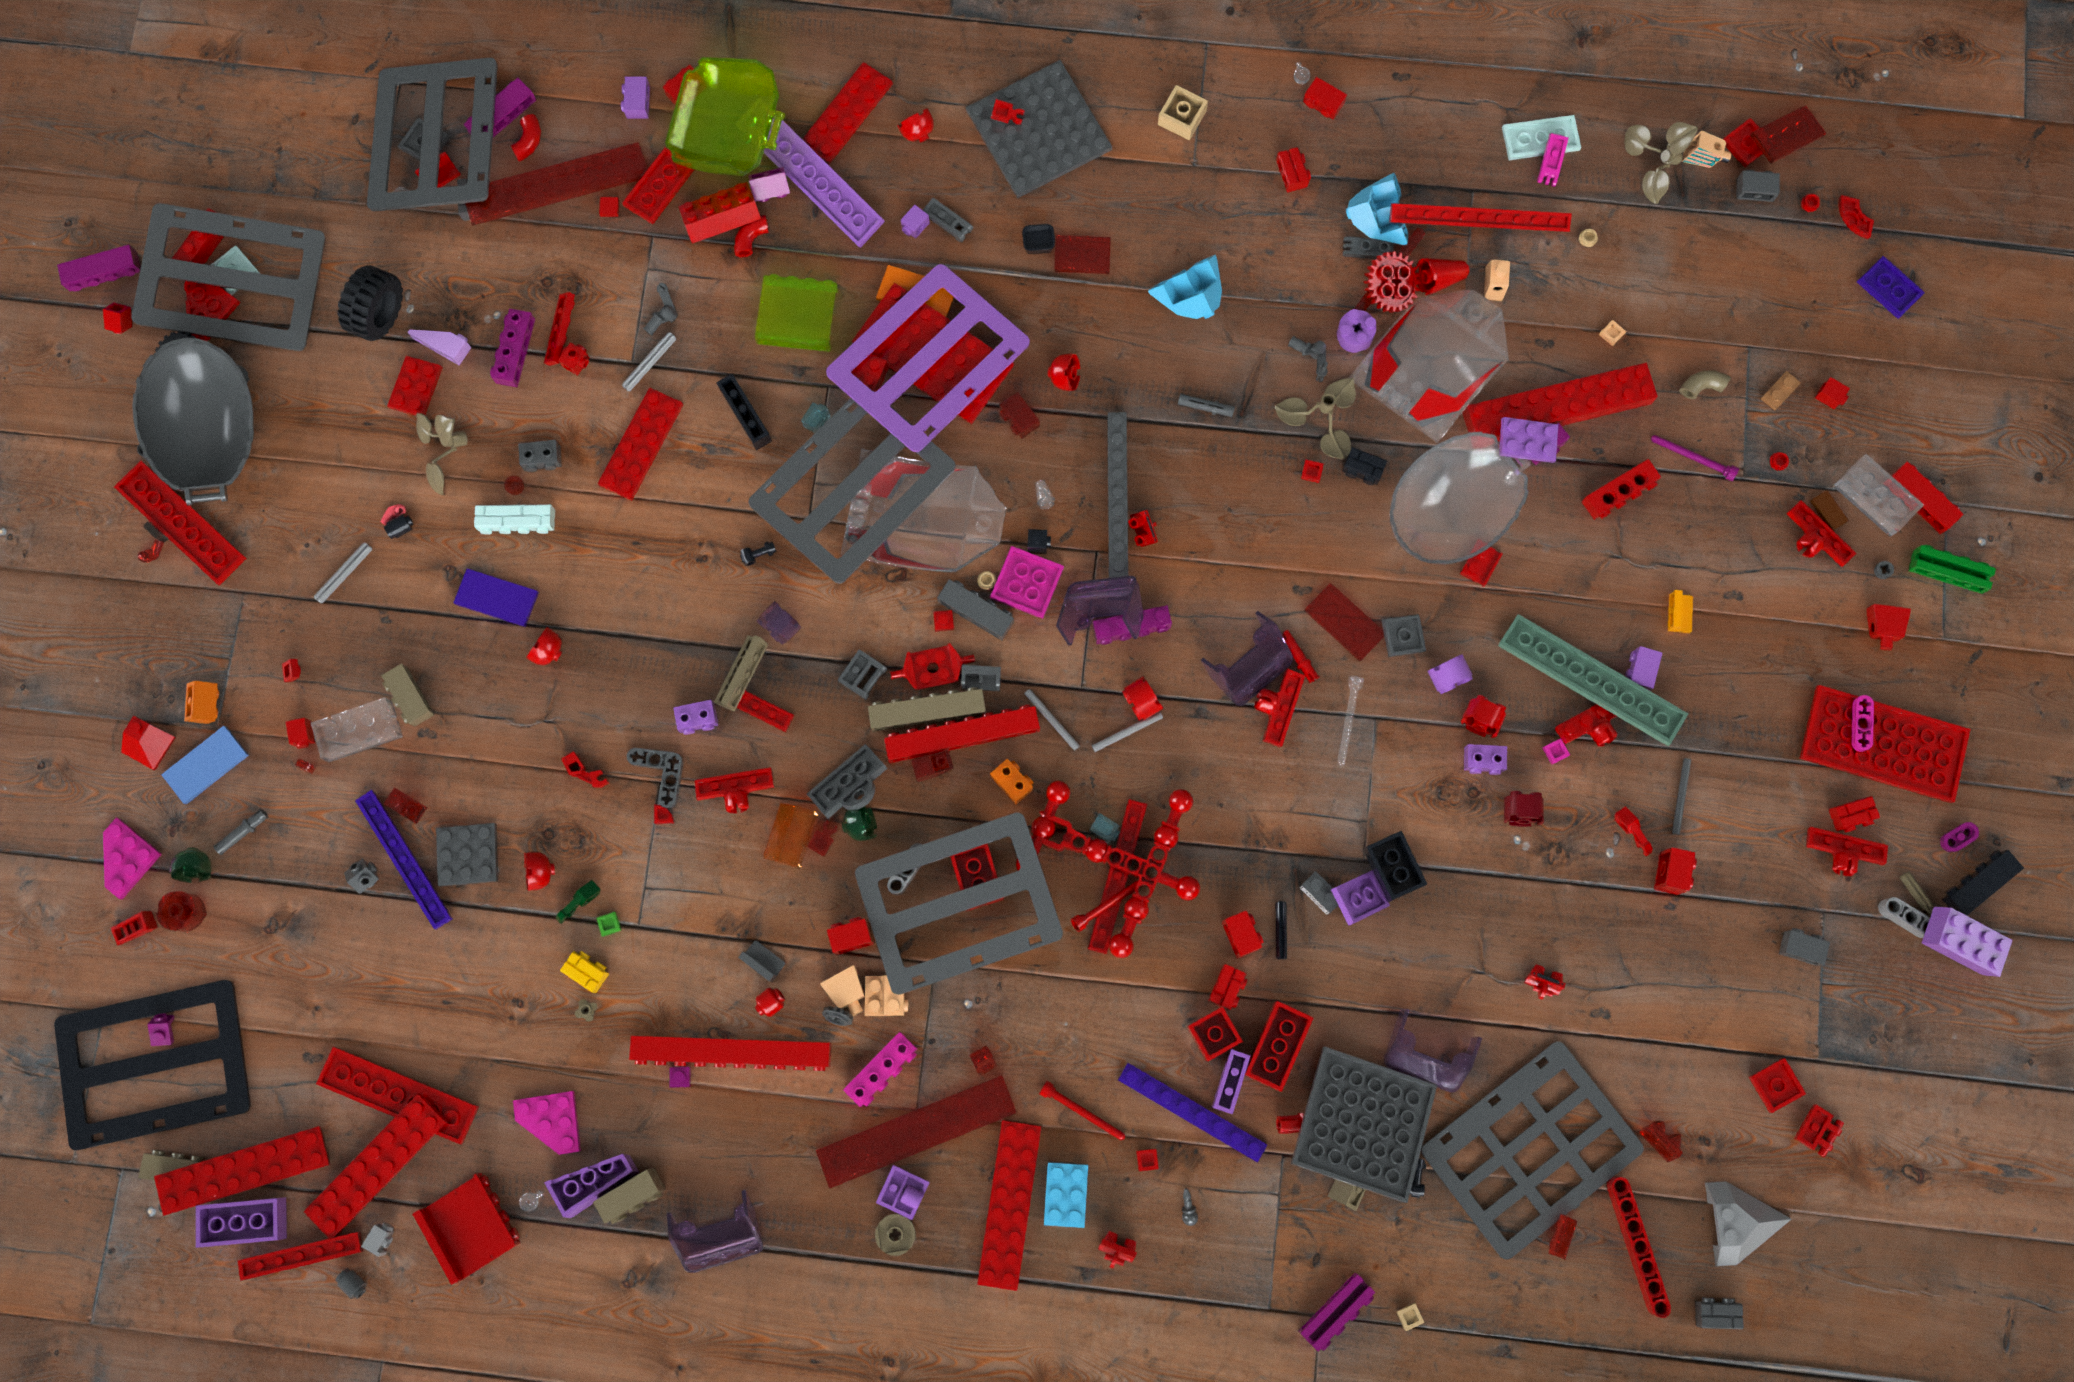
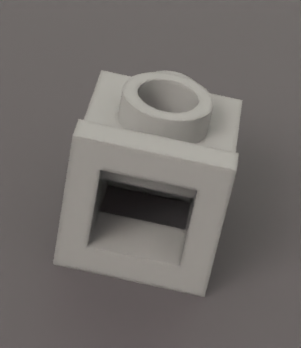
(379, 1239)

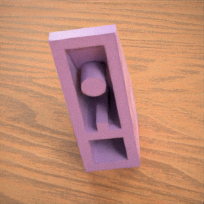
(444, 343)

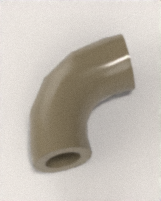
(1704, 380)

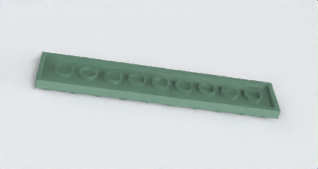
(1593, 680)

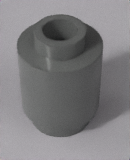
(351, 1283)

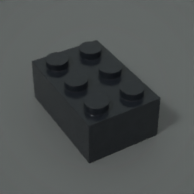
(1395, 866)

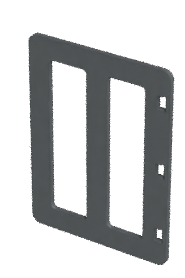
(480, 144)
(155, 266)
(803, 534)
(1029, 878)

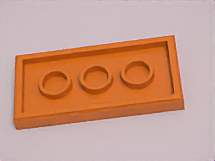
(940, 301)

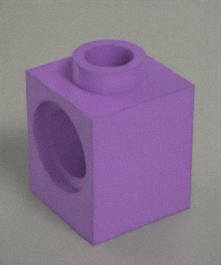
(914, 222)

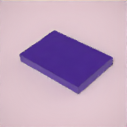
(1890, 287)

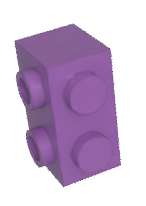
(695, 717)
(1485, 758)

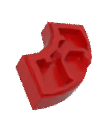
(1854, 217)

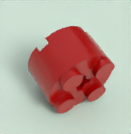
(1143, 698)
(1483, 717)

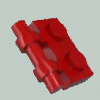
(1813, 1128)

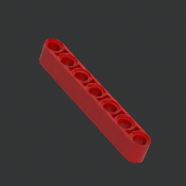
(1645, 1253)

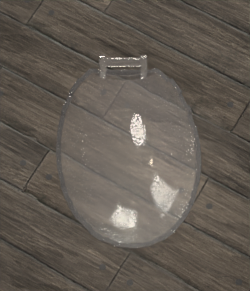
(1457, 499)

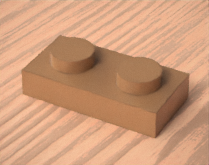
(1780, 390)

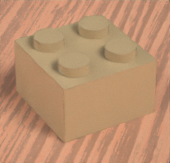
(1182, 112)

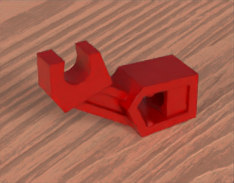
(591, 778)
(1631, 824)

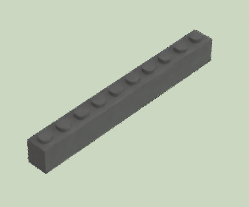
(1117, 494)

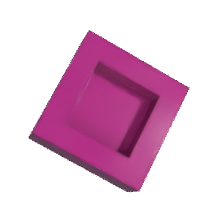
(1556, 751)

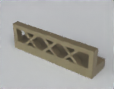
(741, 673)

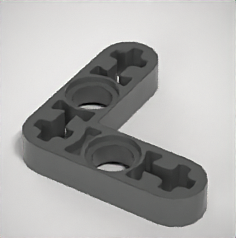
(664, 765)

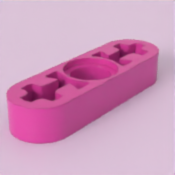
(1869, 717)

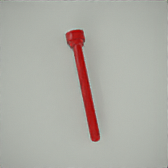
(1080, 921)
(1050, 1091)

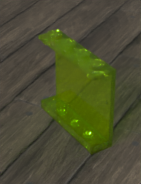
(795, 312)

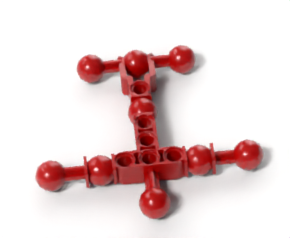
(1098, 851)

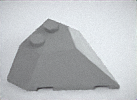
(1740, 1222)

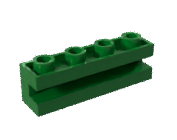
(1952, 569)

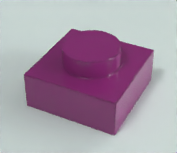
(679, 1077)

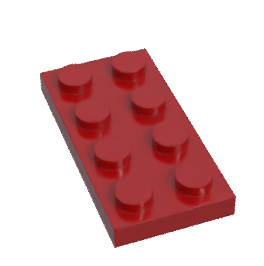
(657, 187)

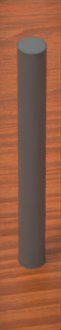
(1681, 796)

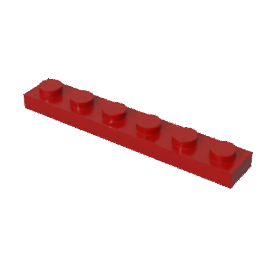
(300, 1256)

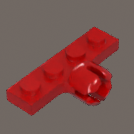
(1819, 536)
(1280, 706)
(1593, 722)
(734, 787)
(1846, 850)

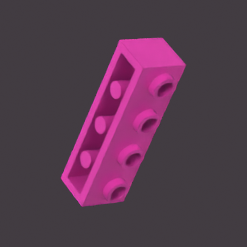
(880, 1069)

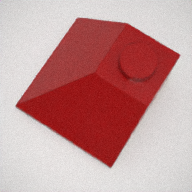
(145, 742)

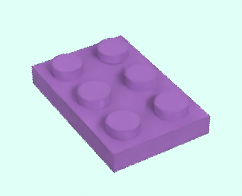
(1528, 440)
(1360, 897)

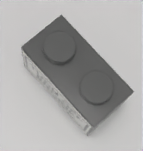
(1320, 893)

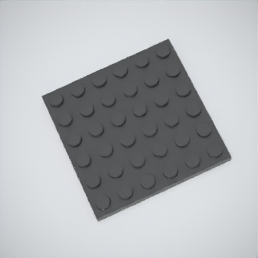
(1054, 132)
(1364, 1124)

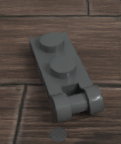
(947, 219)

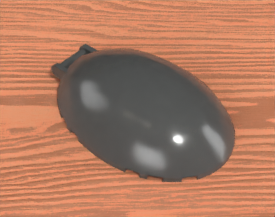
(194, 417)

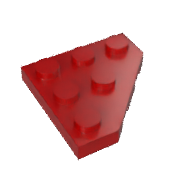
(208, 302)

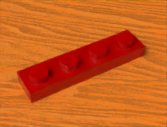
(559, 328)

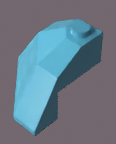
(1371, 211)
(1192, 292)

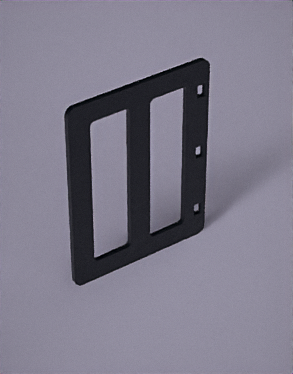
(77, 1079)

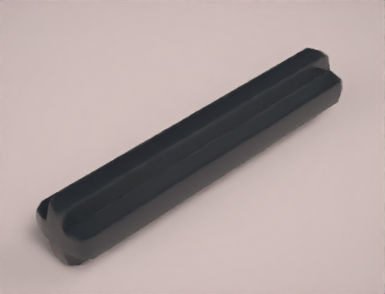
(1281, 930)

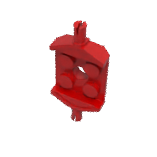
(917, 663)

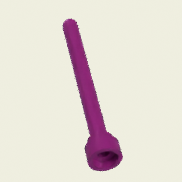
(1728, 471)

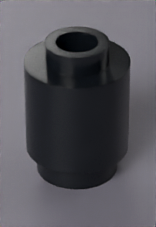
(399, 526)

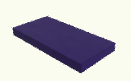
(496, 597)

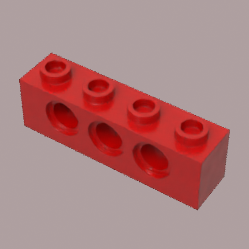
(1644, 472)

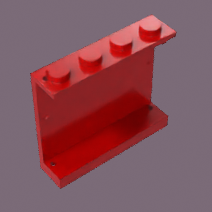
(467, 1228)

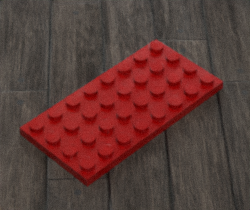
(949, 369)
(1906, 747)

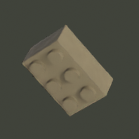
(630, 1196)

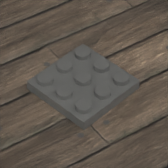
(467, 854)

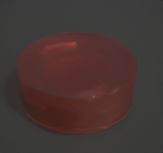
(514, 485)
(305, 766)

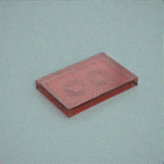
(1082, 254)

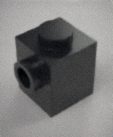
(1038, 541)

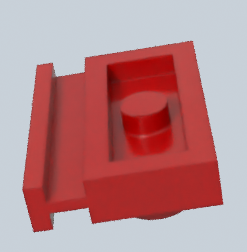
(1481, 566)

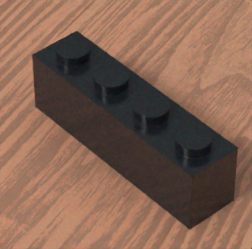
(744, 412)
(1983, 882)

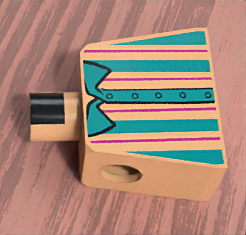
(1706, 150)

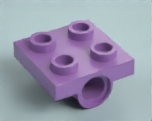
(902, 1192)

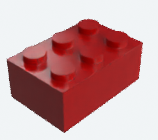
(974, 868)

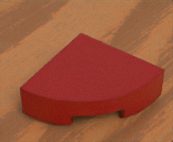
(662, 815)

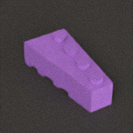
(581, 1188)

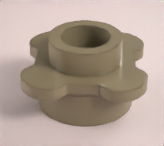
(583, 1004)

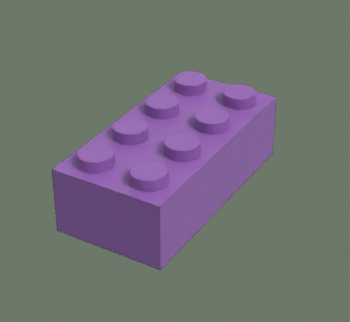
(1967, 941)
(241, 1222)

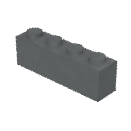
(975, 609)

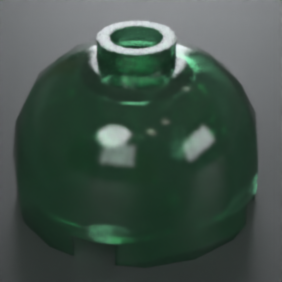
(860, 824)
(190, 865)

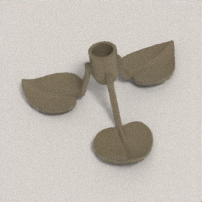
(1679, 138)
(1339, 393)
(448, 438)

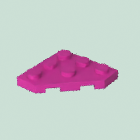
(125, 858)
(551, 1120)

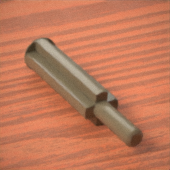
(1917, 892)

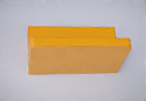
(1680, 612)

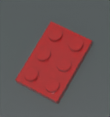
(414, 386)

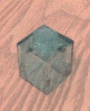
(815, 417)
(1105, 829)

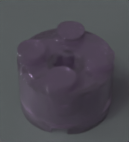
(779, 622)

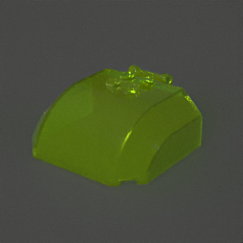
(725, 116)

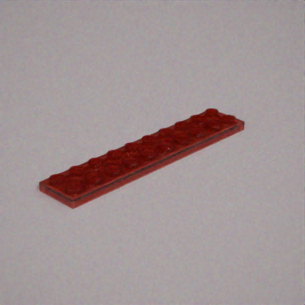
(559, 183)
(915, 1131)

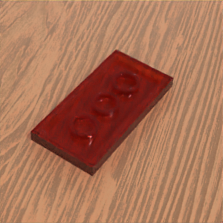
(1788, 134)
(1345, 622)

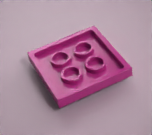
(1027, 582)

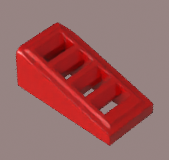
(146, 924)

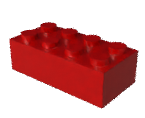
(719, 212)
(1278, 1046)

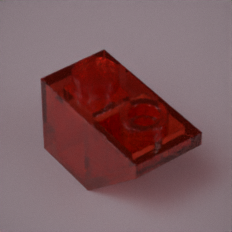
(932, 765)
(405, 805)

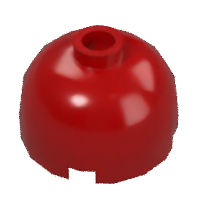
(917, 126)
(1064, 372)
(546, 648)
(537, 870)

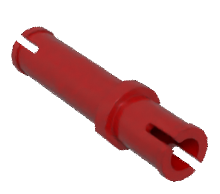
(1303, 663)

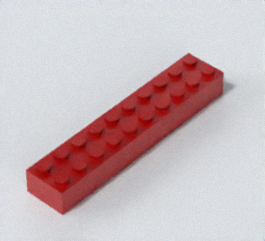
(1567, 401)

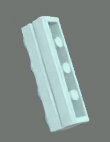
(514, 518)

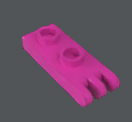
(1552, 159)

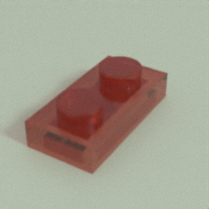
(1563, 1236)

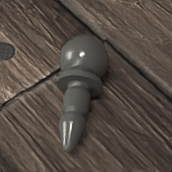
(1189, 1215)

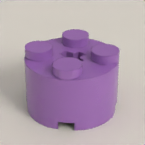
(1363, 324)
(1450, 672)

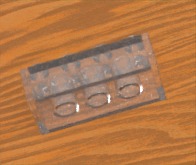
(1878, 495)

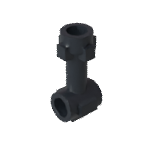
(748, 556)
(1417, 1188)

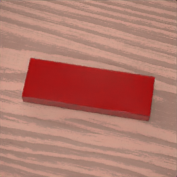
(765, 711)

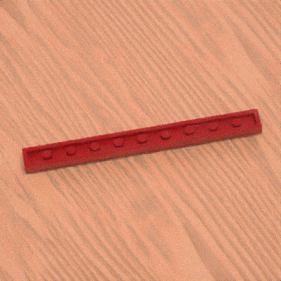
(1480, 217)

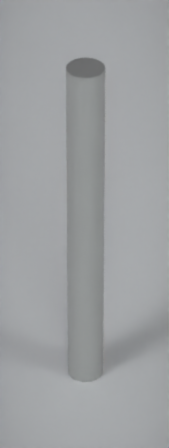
(1052, 720)
(1126, 732)

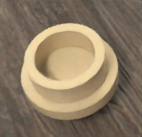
(1588, 237)
(986, 580)

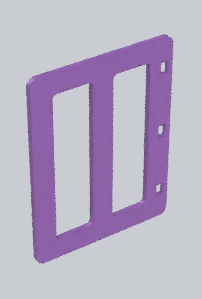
(879, 402)

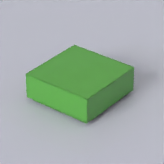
(609, 924)

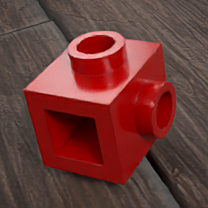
(574, 358)

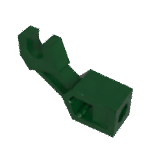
(581, 897)

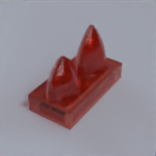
(1665, 1145)

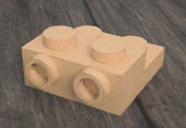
(881, 999)

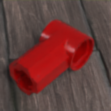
(1289, 1123)

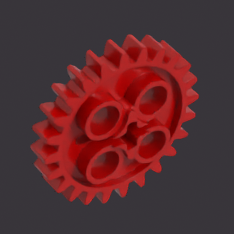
(1406, 282)

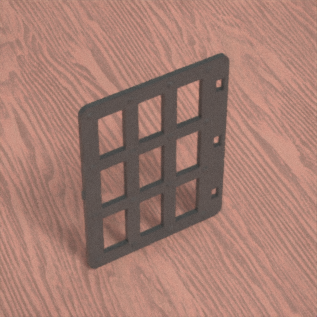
(1482, 1115)

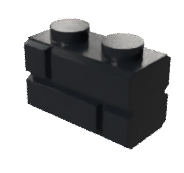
(1364, 466)

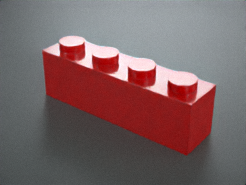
(198, 246)
(1937, 508)

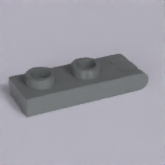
(1365, 247)

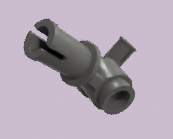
(666, 314)
(1316, 350)

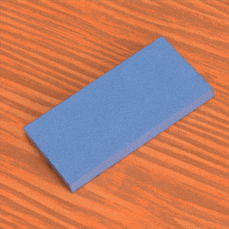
(205, 765)

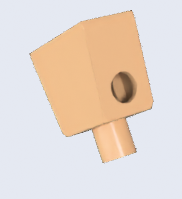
(1497, 276)
(845, 990)

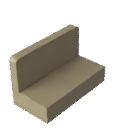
(1346, 1194)

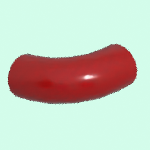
(530, 137)
(747, 234)

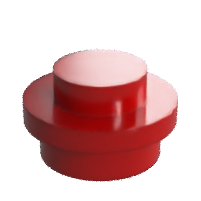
(1810, 202)
(1779, 461)

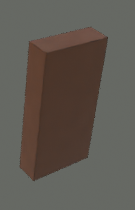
(1829, 510)

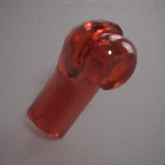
(151, 554)

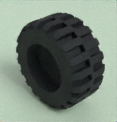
(370, 303)

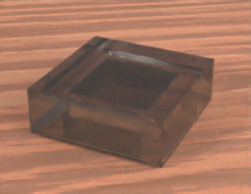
(155, 532)

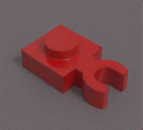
(1003, 112)

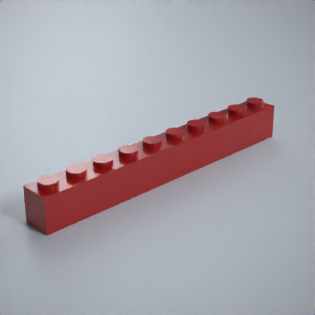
(730, 1051)

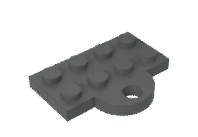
(848, 782)

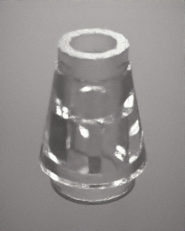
(1044, 495)

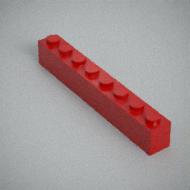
(961, 734)

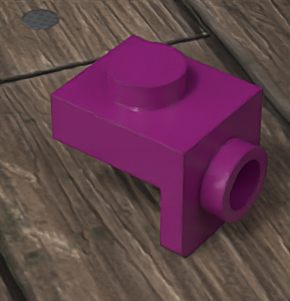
(161, 1030)

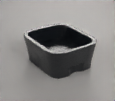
(1038, 238)

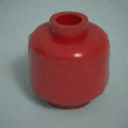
(769, 1002)

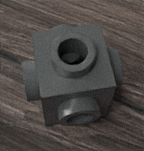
(361, 875)

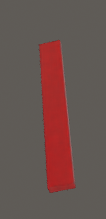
(1117, 879)

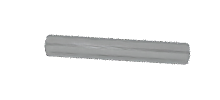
(649, 361)
(343, 572)

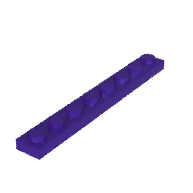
(403, 859)
(1192, 1112)

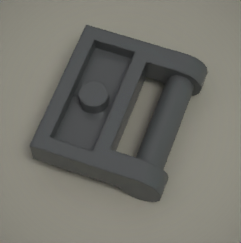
(856, 672)

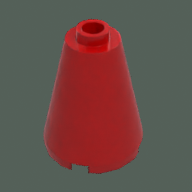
(1440, 273)

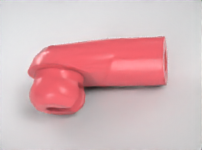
(392, 512)

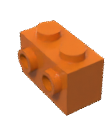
(201, 702)
(1012, 781)

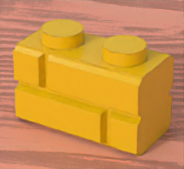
(585, 972)

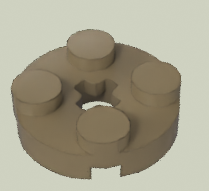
(887, 1243)

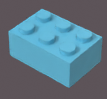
(1066, 1194)

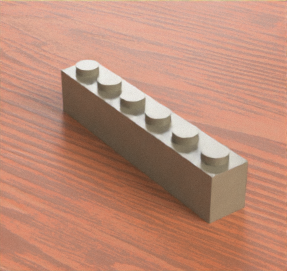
(926, 710)

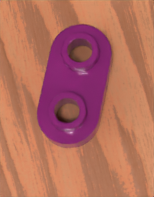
(1958, 838)

